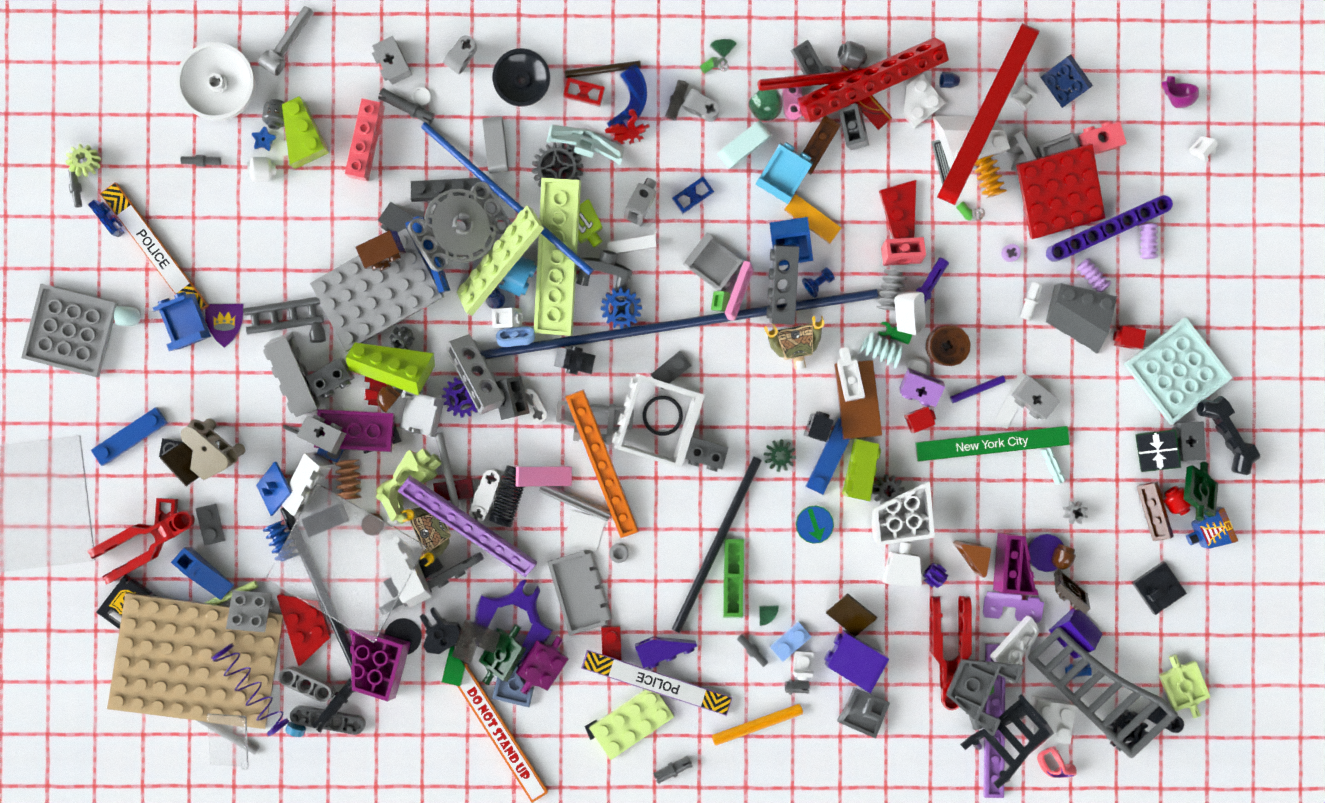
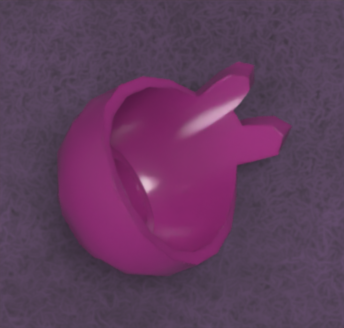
(1180, 94)

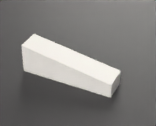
(633, 244)

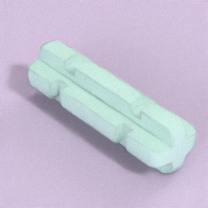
(1053, 465)

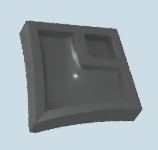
(864, 712)

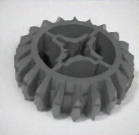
(549, 168)

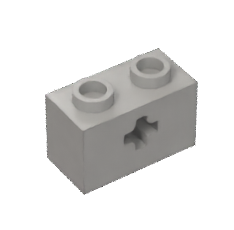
(399, 68)
(1045, 400)
(330, 441)

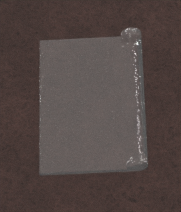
(228, 740)

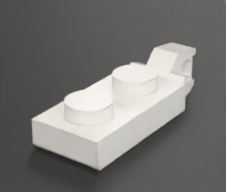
(850, 376)

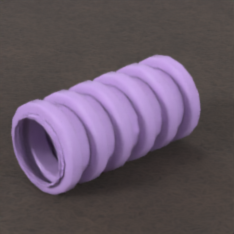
(1148, 241)
(1093, 275)

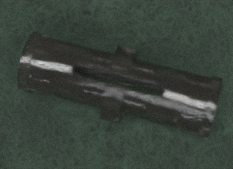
(676, 100)

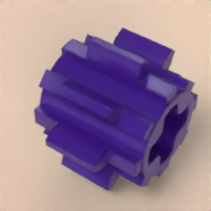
(935, 575)

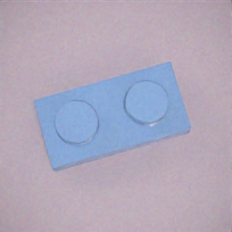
(790, 641)

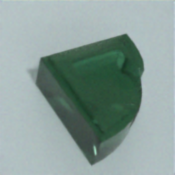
(723, 46)
(767, 614)

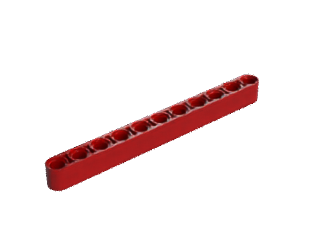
(988, 114)

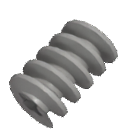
(891, 289)

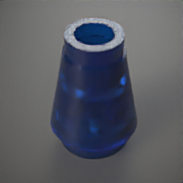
(495, 299)

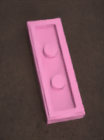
(739, 291)
(544, 476)

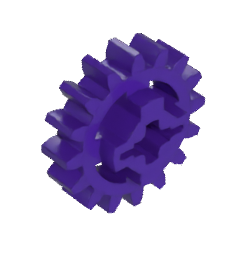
(457, 407)

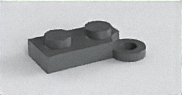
(808, 59)

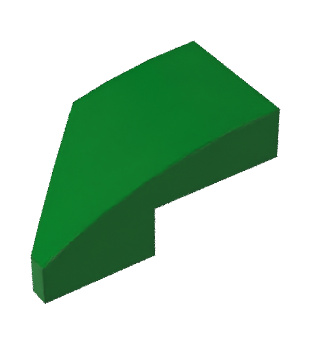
(453, 670)

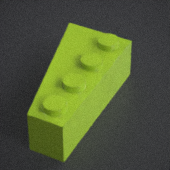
(392, 366)

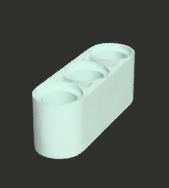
(744, 144)

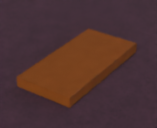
(861, 416)

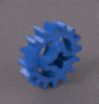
(627, 313)

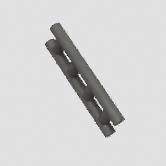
(275, 324)

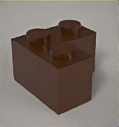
(381, 251)

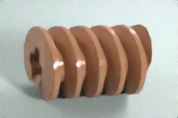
(347, 479)

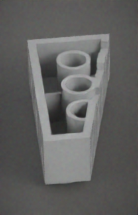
(291, 374)

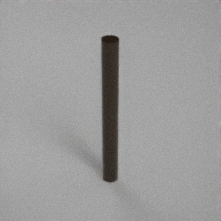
(600, 69)

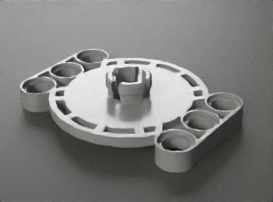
(457, 242)

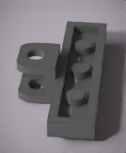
(430, 189)

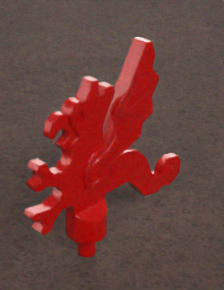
(630, 131)

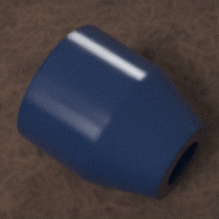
(948, 80)

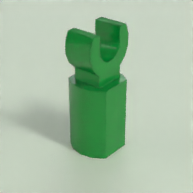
(894, 334)

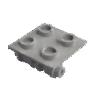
(249, 611)

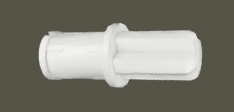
(1031, 301)

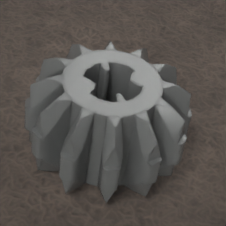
(891, 483)

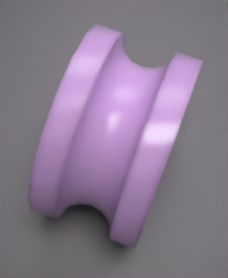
(1005, 255)

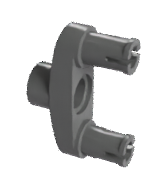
(607, 264)

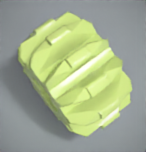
(85, 167)

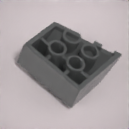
(1081, 314)

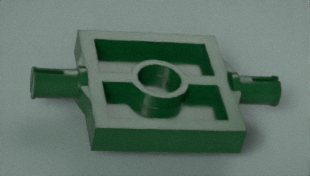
(1201, 491)
(505, 658)

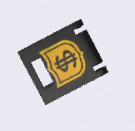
(116, 598)

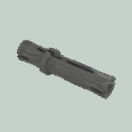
(414, 110)

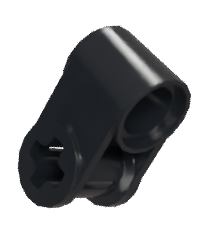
(1159, 714)

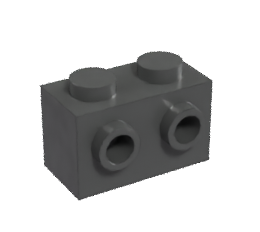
(330, 378)
(706, 453)

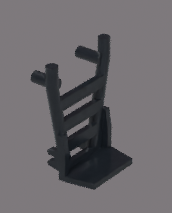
(1013, 715)

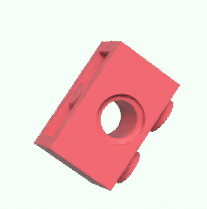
(1112, 133)
(903, 251)

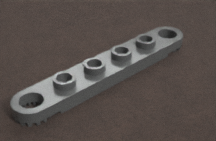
(442, 579)

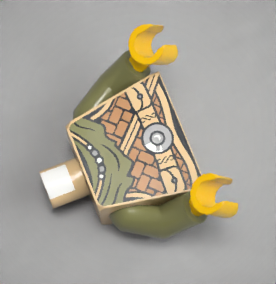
(796, 341)
(429, 532)

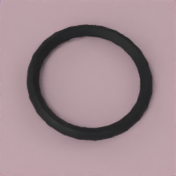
(667, 432)

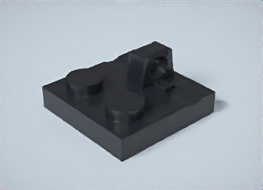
(1159, 588)

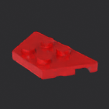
(305, 626)

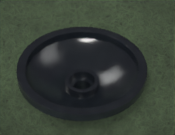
(516, 65)

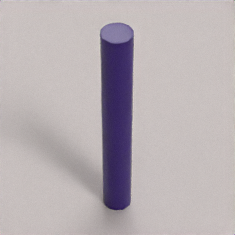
(977, 389)

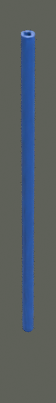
(504, 196)

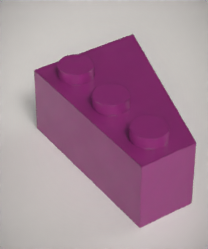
(1013, 566)

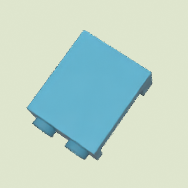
(784, 172)

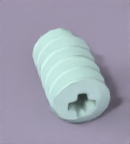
(882, 349)

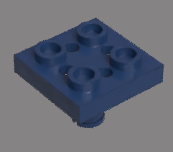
(1069, 79)

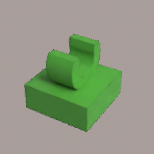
(720, 300)

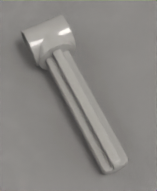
(273, 60)

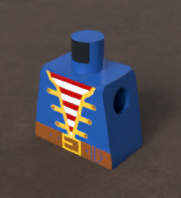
(1212, 531)

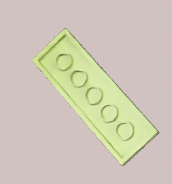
(499, 260)

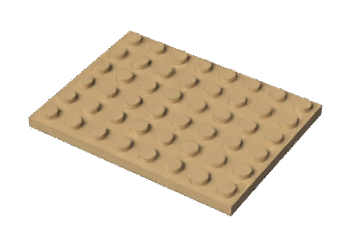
(168, 667)

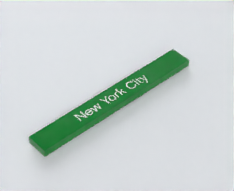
(992, 443)

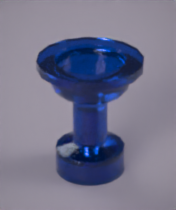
(812, 285)

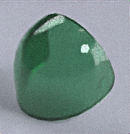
(766, 104)

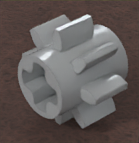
(1069, 512)

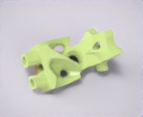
(418, 465)

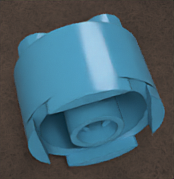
(516, 278)

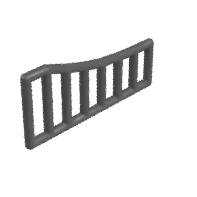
(1118, 683)

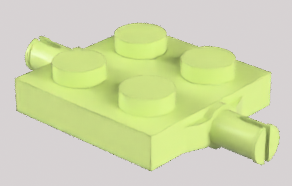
(1184, 686)

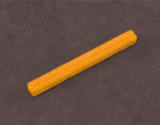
(757, 724)

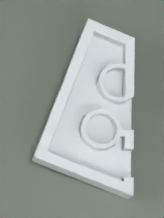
(1017, 643)

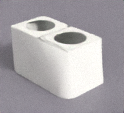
(910, 312)

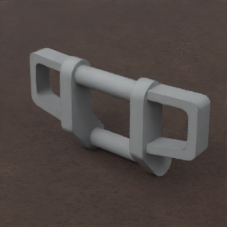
(601, 409)

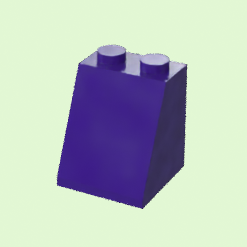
(856, 661)

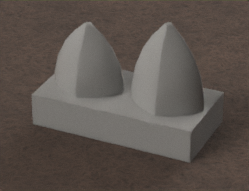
(1018, 144)

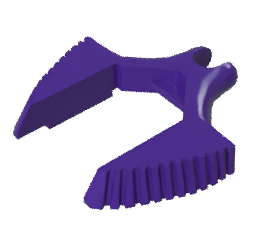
(488, 606)

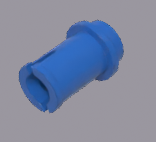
(1086, 671)

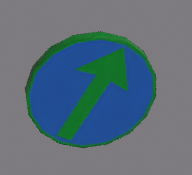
(814, 524)

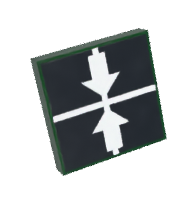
(1158, 450)

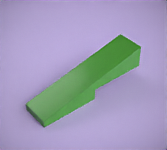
(733, 578)

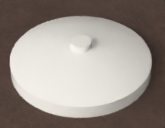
(215, 81)

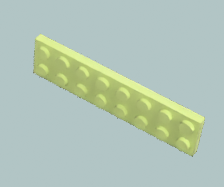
(554, 269)

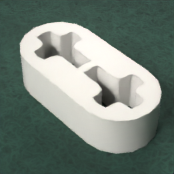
(538, 404)

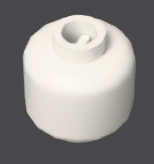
(261, 169)

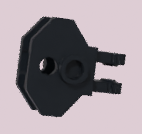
(574, 360)
(441, 630)

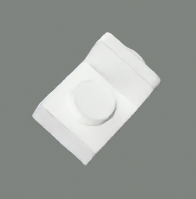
(507, 317)
(803, 664)

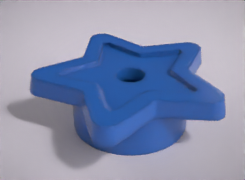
(263, 134)

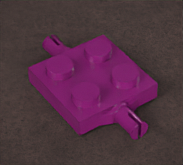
(542, 665)

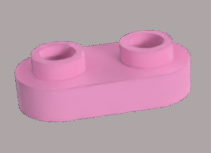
(790, 100)

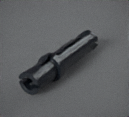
(335, 704)

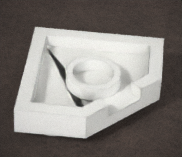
(920, 101)

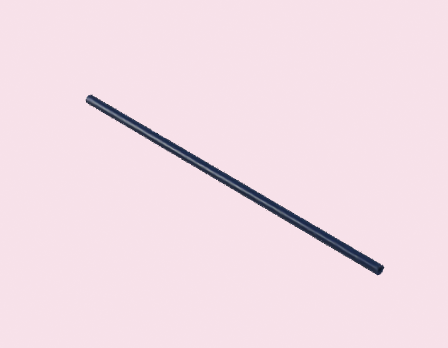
(672, 325)

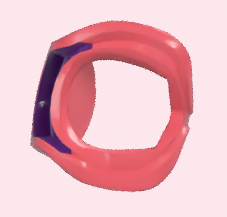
(1063, 771)

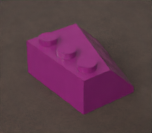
(377, 665)

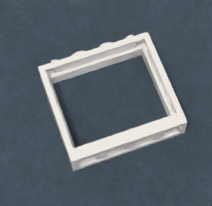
(686, 432)

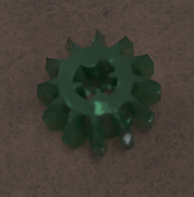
(779, 462)

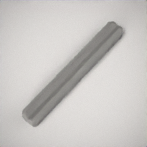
(576, 502)

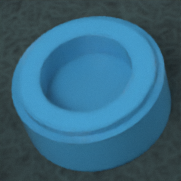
(295, 730)

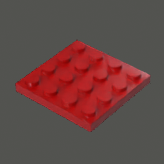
(1061, 191)

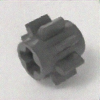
(402, 338)

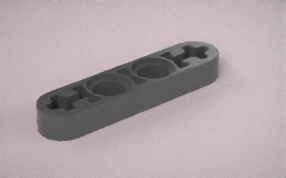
(344, 716)

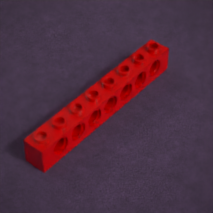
(873, 79)

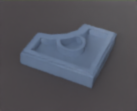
(511, 692)

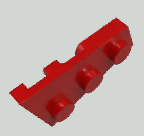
(899, 209)

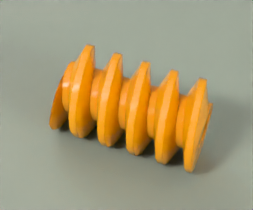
(989, 176)

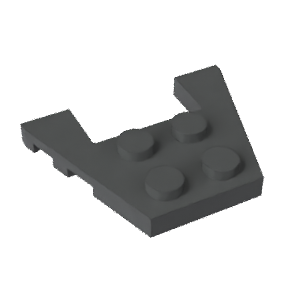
(973, 685)

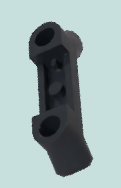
(1244, 453)

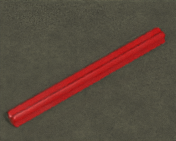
(802, 80)

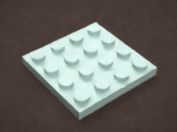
(1178, 370)

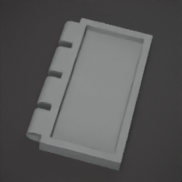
(577, 592)

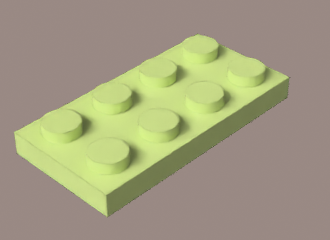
(631, 722)

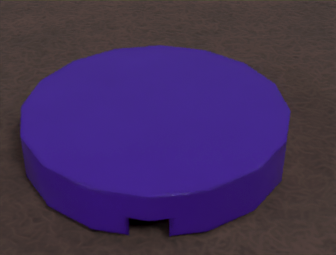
(1041, 551)

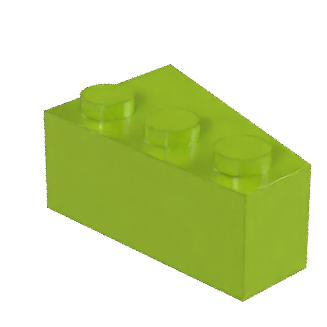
(302, 134)
(861, 470)

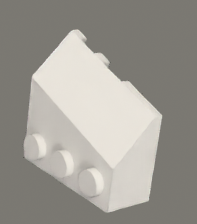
(954, 129)
(310, 471)
(904, 517)

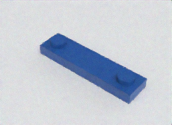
(129, 436)
(828, 460)

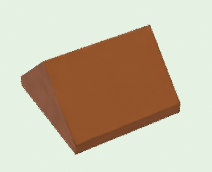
(975, 555)

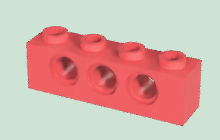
(364, 140)

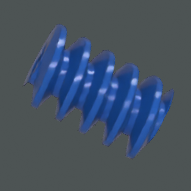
(278, 535)

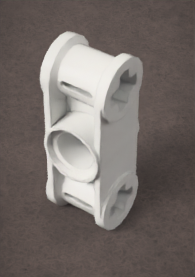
(485, 495)

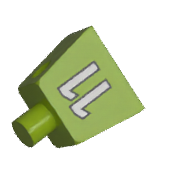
(589, 224)

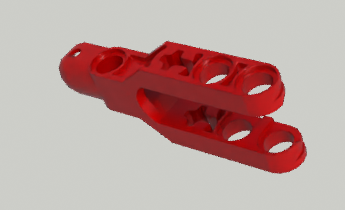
(161, 531)
(948, 668)

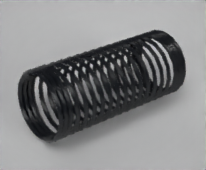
(500, 520)

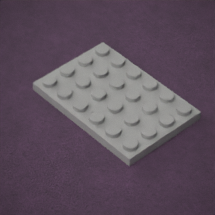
(369, 301)

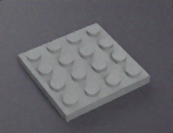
(69, 330)

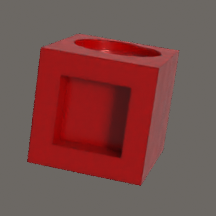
(1129, 337)
(920, 419)

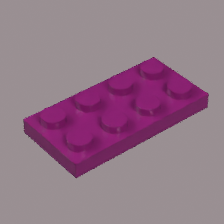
(363, 429)

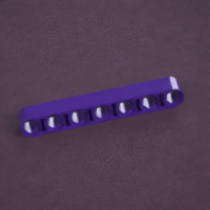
(1117, 224)

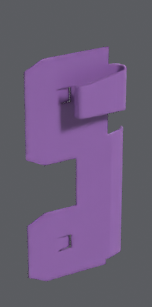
(995, 601)

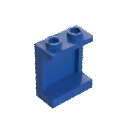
(183, 320)

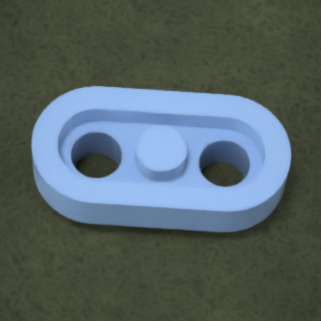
(515, 336)

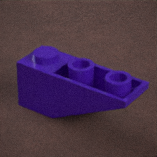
(657, 649)

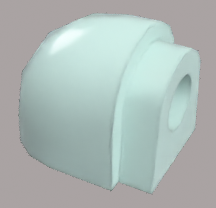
(126, 316)

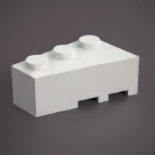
(416, 588)

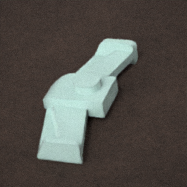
(585, 142)

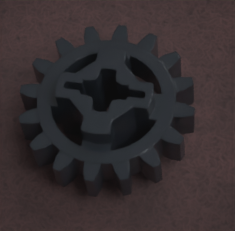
(1135, 736)

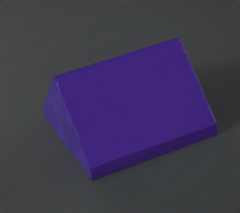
(1081, 629)

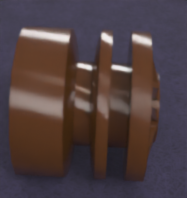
(958, 342)

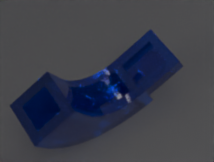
(637, 90)

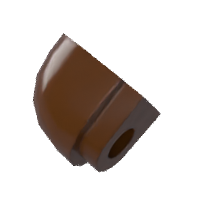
(387, 397)
(1063, 557)

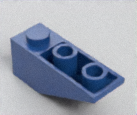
(202, 572)

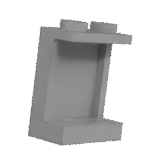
(713, 263)

